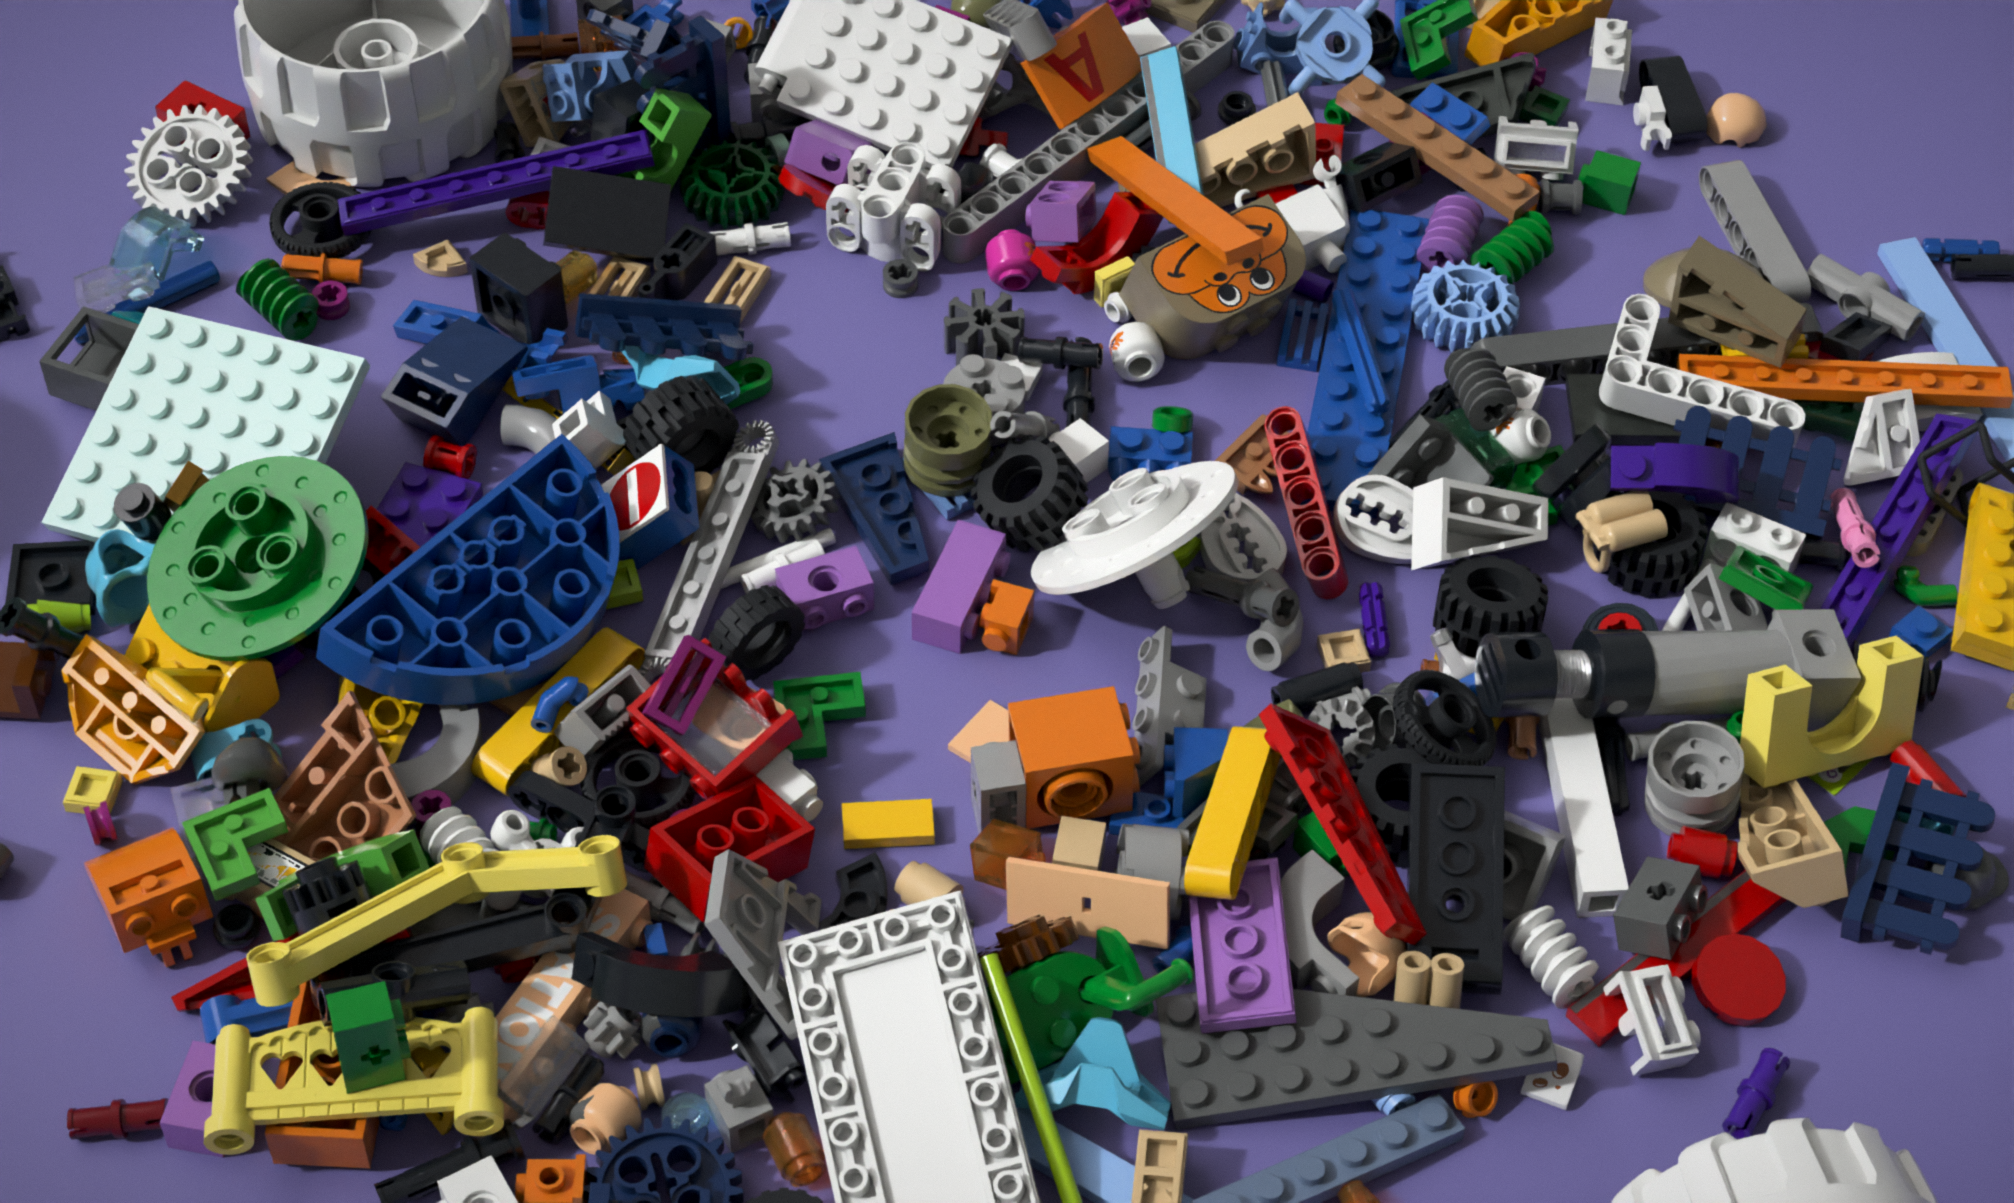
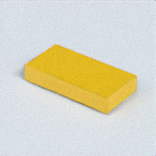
(888, 823)

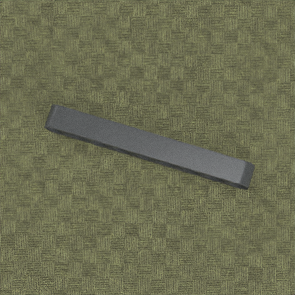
(1587, 348)

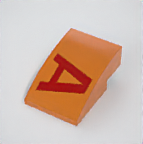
(1085, 66)

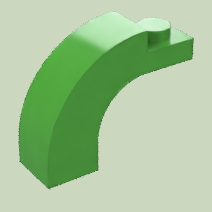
(382, 861)

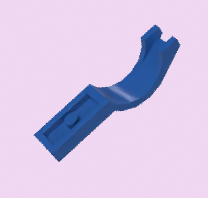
(426, 320)

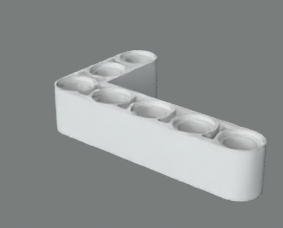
(1668, 393)

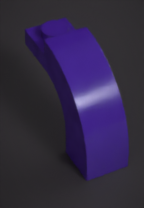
(1674, 467)

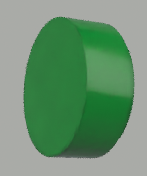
(1172, 419)

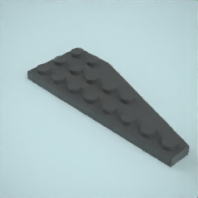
(1338, 1055)

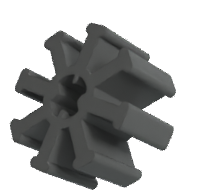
(983, 328)

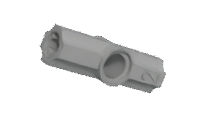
(1864, 294)

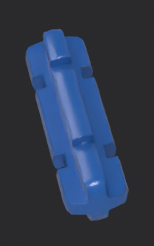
(1937, 249)

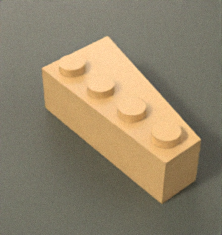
(1259, 152)

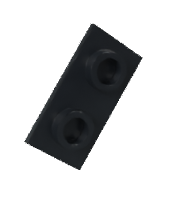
(773, 1069)

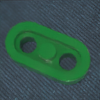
(754, 379)

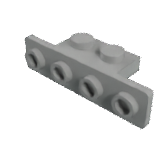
(1165, 700)

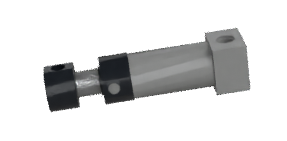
(1664, 671)

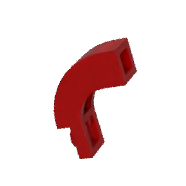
(1119, 232)

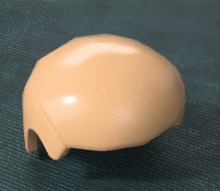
(1736, 119)

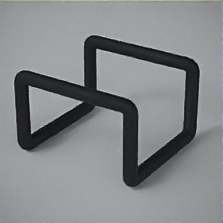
(1998, 468)

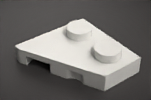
(1883, 438)

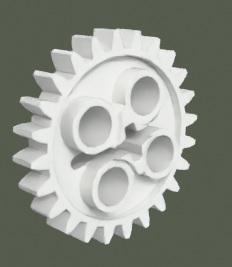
(204, 136)

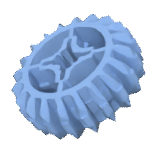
(1465, 300)

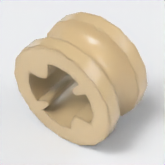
(649, 1087)

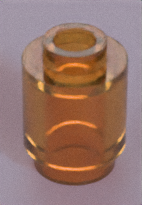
(795, 1148)

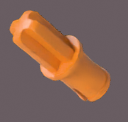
(323, 268)

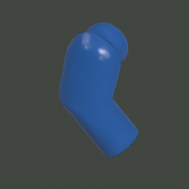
(553, 698)

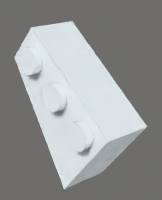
(1472, 519)

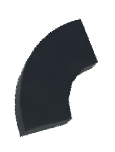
(862, 892)

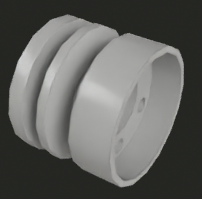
(1694, 778)

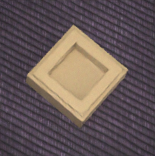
(1344, 647)

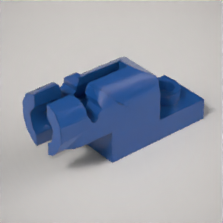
(577, 380)

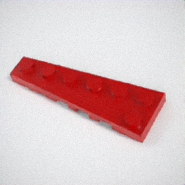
(1341, 811)

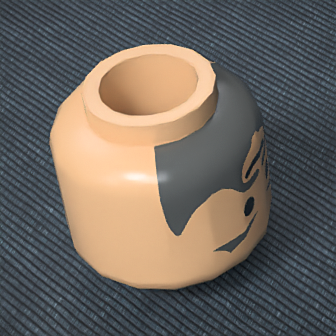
(602, 1114)

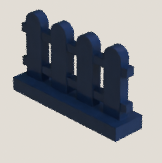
(633, 38)
(703, 77)
(661, 325)
(1768, 488)
(1911, 882)

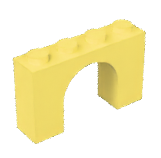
(1869, 726)

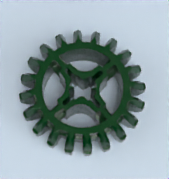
(731, 184)

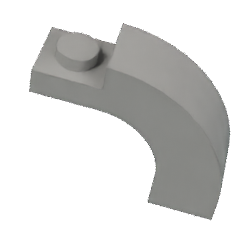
(449, 760)
(1308, 895)

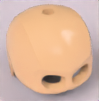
(1369, 952)

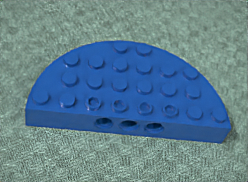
(491, 595)

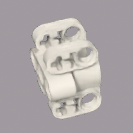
(893, 205)

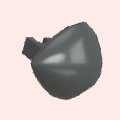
(247, 769)

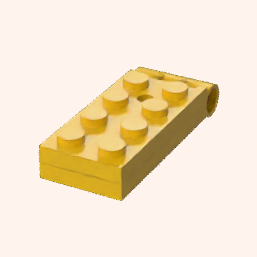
(1986, 584)

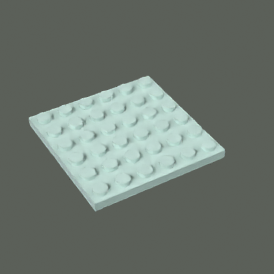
(204, 399)

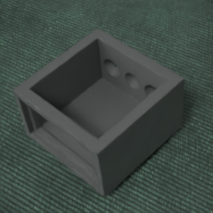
(93, 368)

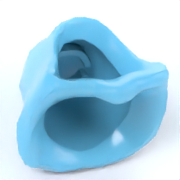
(119, 576)

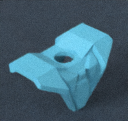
(654, 370)
(1103, 1074)

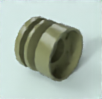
(946, 439)

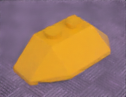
(124, 716)

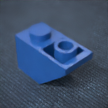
(1192, 766)

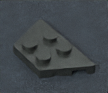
(1490, 89)

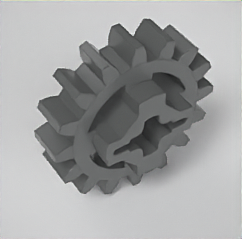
(790, 501)

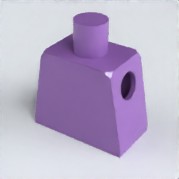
(823, 150)

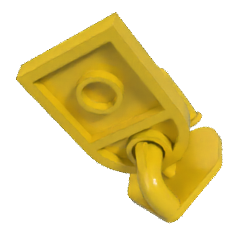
(195, 683)

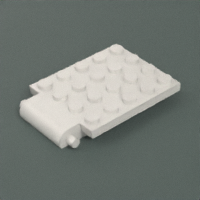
(884, 71)

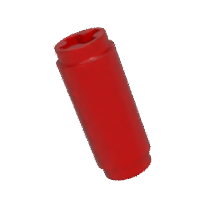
(1925, 767)

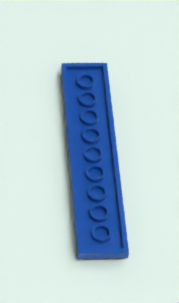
(1383, 276)

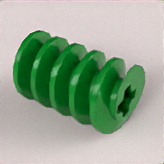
(1517, 247)
(279, 299)

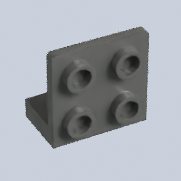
(1429, 453)

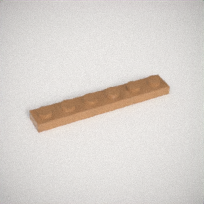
(1438, 147)

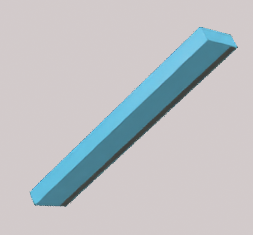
(1170, 115)

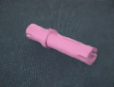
(1855, 533)

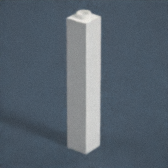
(1583, 810)

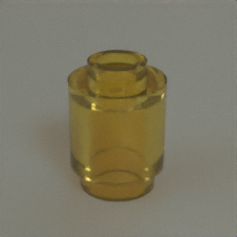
(577, 273)

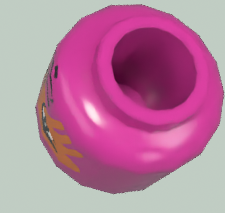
(1010, 261)

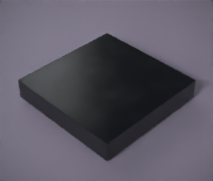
(51, 573)

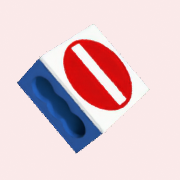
(653, 504)

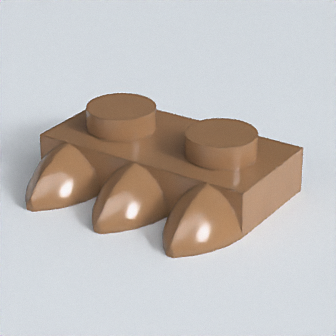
(1252, 459)

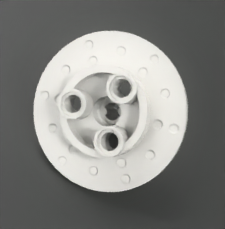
(1137, 531)

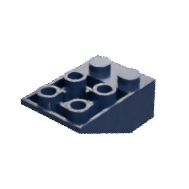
(453, 380)

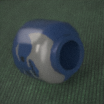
(670, 1035)

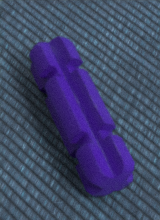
(1374, 619)

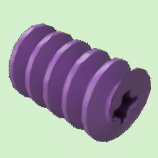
(1450, 232)

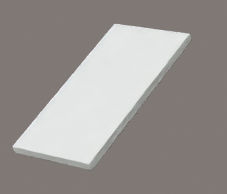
(906, 1060)

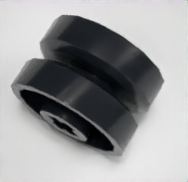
(1580, 473)

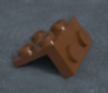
(24, 679)

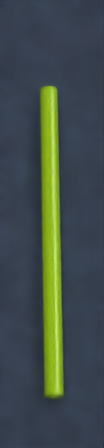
(1030, 1079)

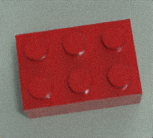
(741, 819)

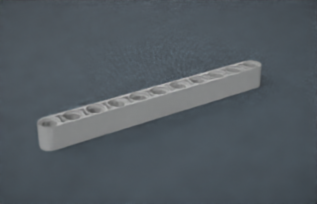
(1065, 155)

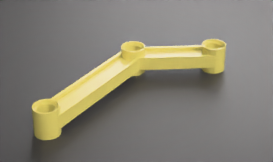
(460, 878)

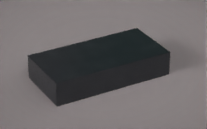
(1855, 337)

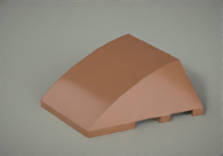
(342, 789)

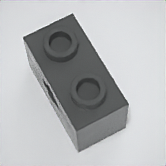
(1659, 908)

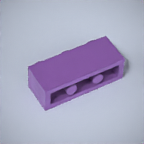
(959, 587)

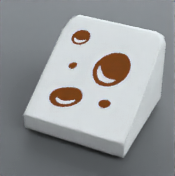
(1556, 1086)

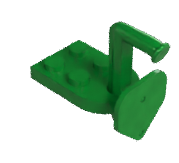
(1052, 991)

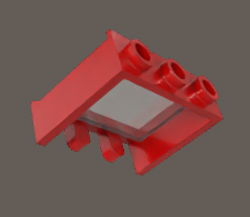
(729, 735)

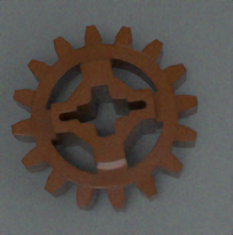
(1031, 941)

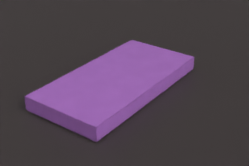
(1243, 954)

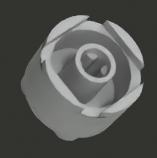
(994, 381)
(1155, 855)

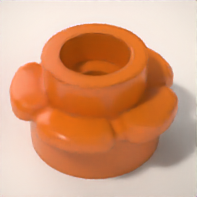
(1476, 1098)

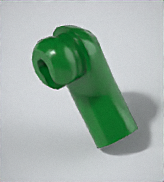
(1920, 593)

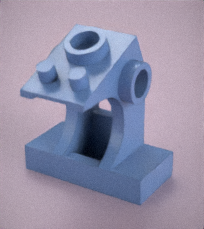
(1259, 44)
(574, 83)

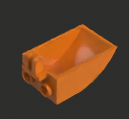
(151, 894)

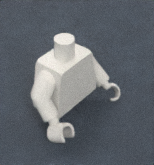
(1318, 218)

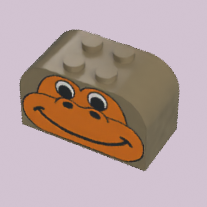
(1206, 304)

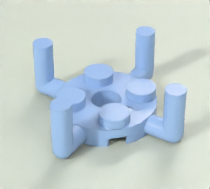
(1311, 46)

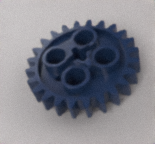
(671, 1145)

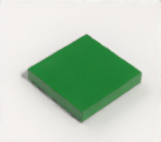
(1765, 581)

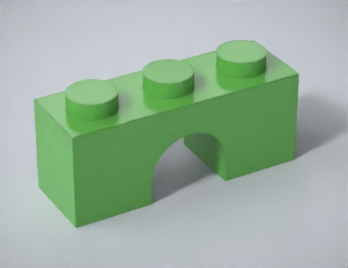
(676, 126)

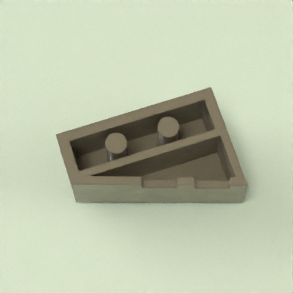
(1734, 305)

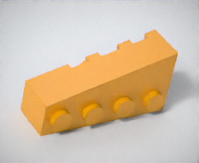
(1530, 27)

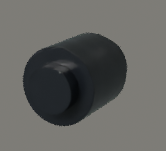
(141, 511)

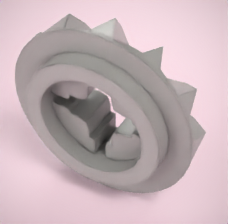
(1349, 715)

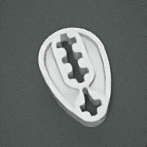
(1248, 525)
(1376, 540)

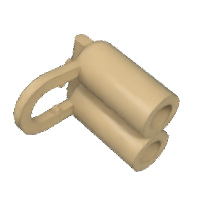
(1619, 525)
(1429, 981)

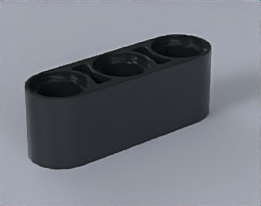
(1682, 104)

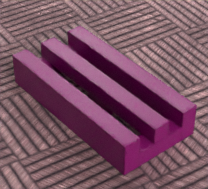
(665, 718)

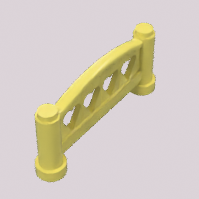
(249, 1098)

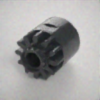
(325, 892)

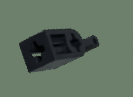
(681, 264)

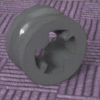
(900, 278)

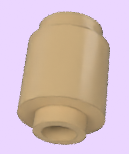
(923, 882)

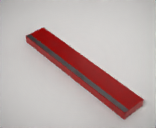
(1728, 911)

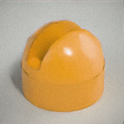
(744, 33)

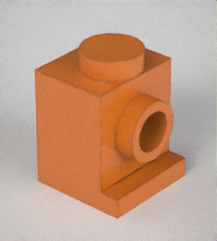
(1006, 617)
(553, 1181)

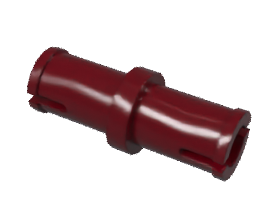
(115, 1118)

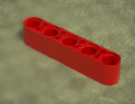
(1312, 517)

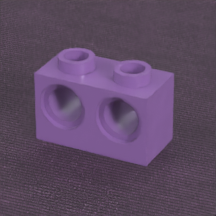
(1062, 211)

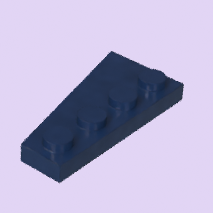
(880, 505)

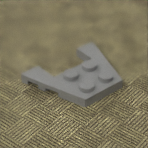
(748, 920)

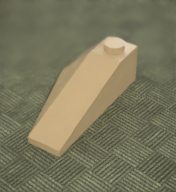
(1789, 845)

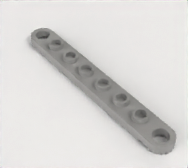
(712, 546)

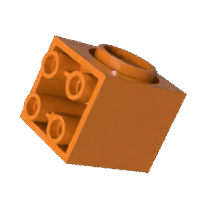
(1075, 755)

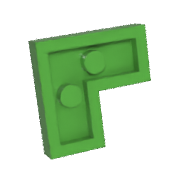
(225, 834)

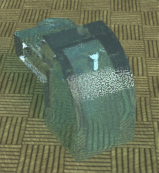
(154, 238)

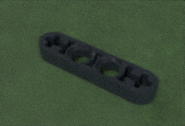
(568, 810)

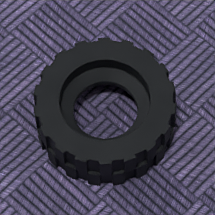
(758, 631)

